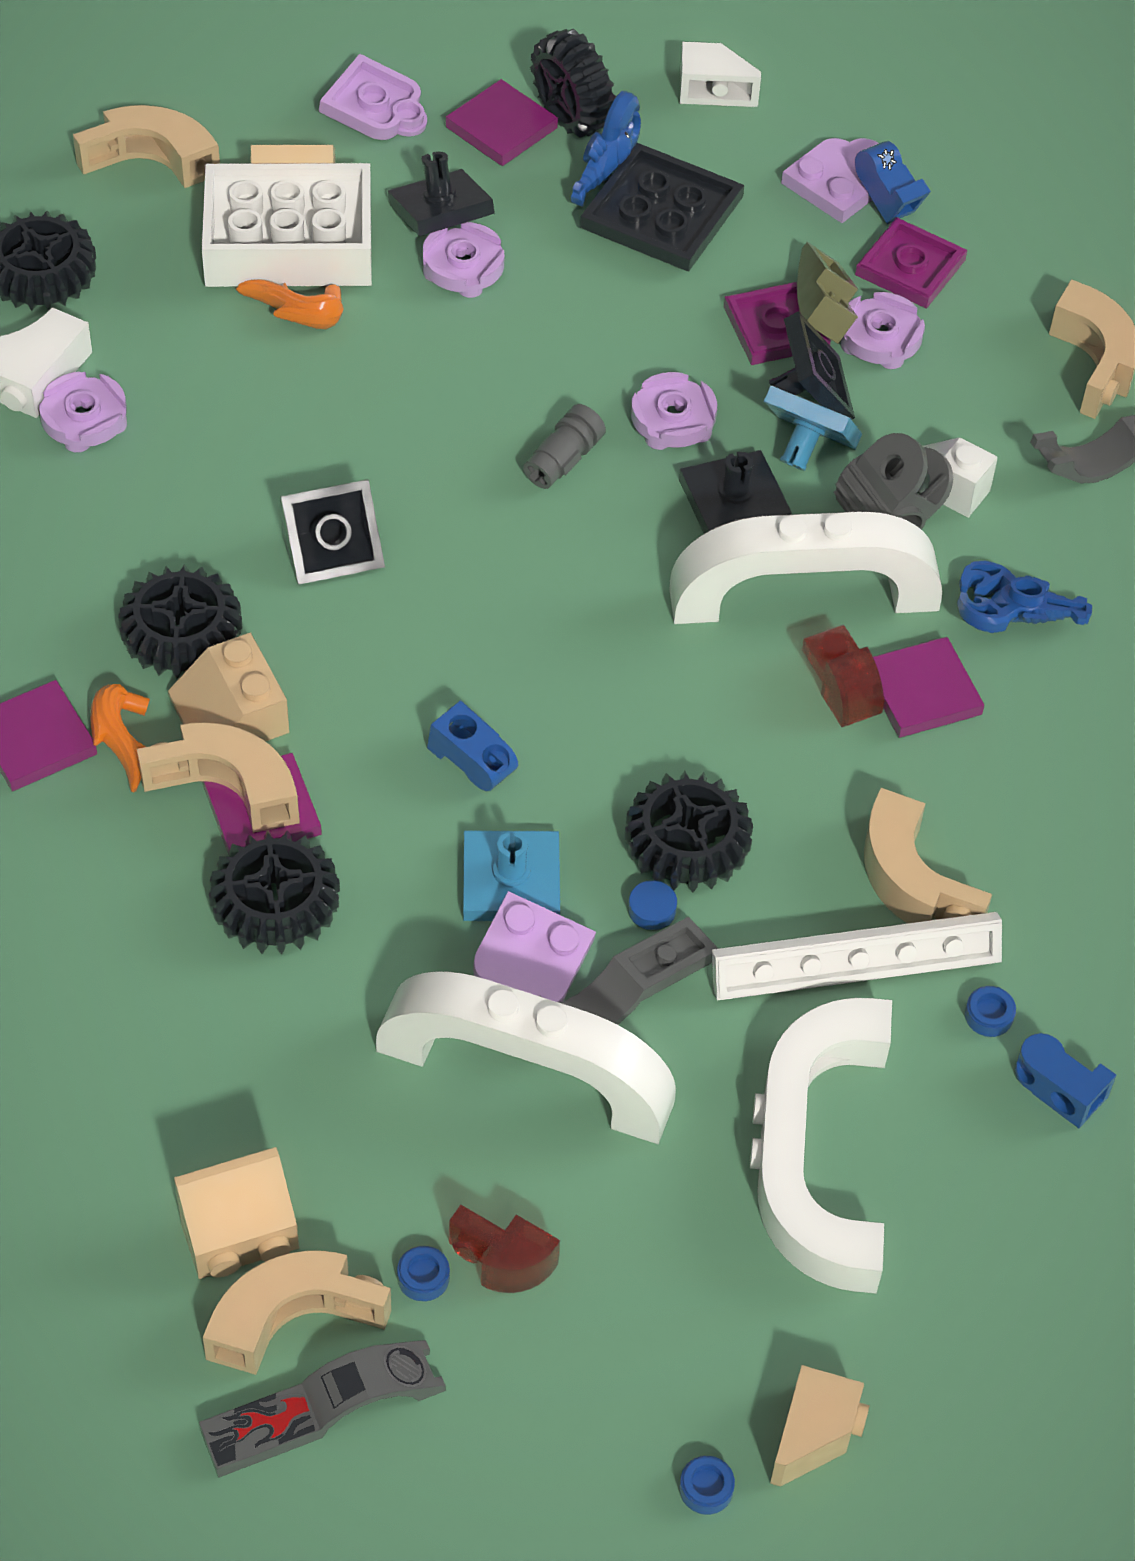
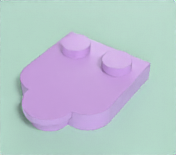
(375, 101)
(829, 177)
(532, 949)

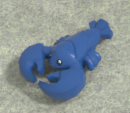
(611, 147)
(1013, 599)

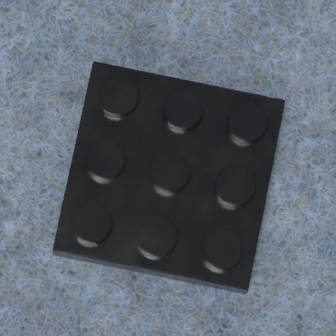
(662, 206)

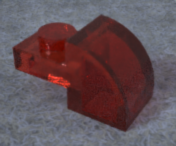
(847, 673)
(511, 1257)

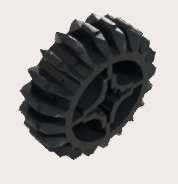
(572, 81)
(44, 260)
(157, 607)
(679, 845)
(244, 893)

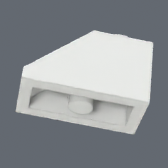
(717, 76)
(972, 474)

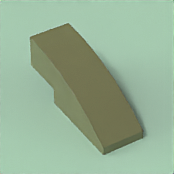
(825, 293)

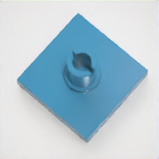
(810, 423)
(511, 862)

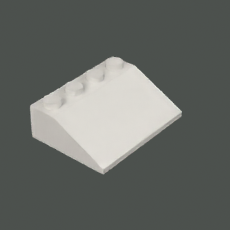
(287, 224)

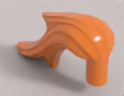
(313, 311)
(110, 729)

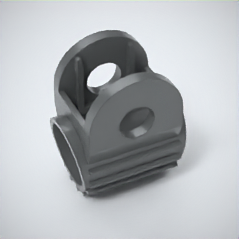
(890, 475)

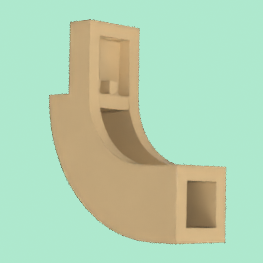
(148, 134)
(1106, 334)
(228, 758)
(899, 873)
(285, 1290)

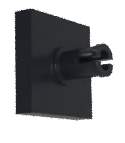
(441, 198)
(816, 368)
(732, 490)

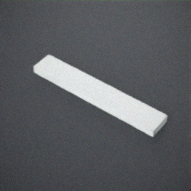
(857, 955)

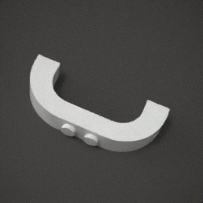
(805, 546)
(537, 1031)
(813, 1240)

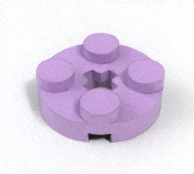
(460, 275)
(884, 347)
(83, 429)
(673, 429)

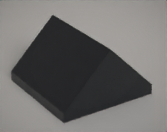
(331, 531)

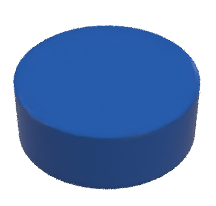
(652, 905)
(990, 1011)
(423, 1273)
(707, 1485)

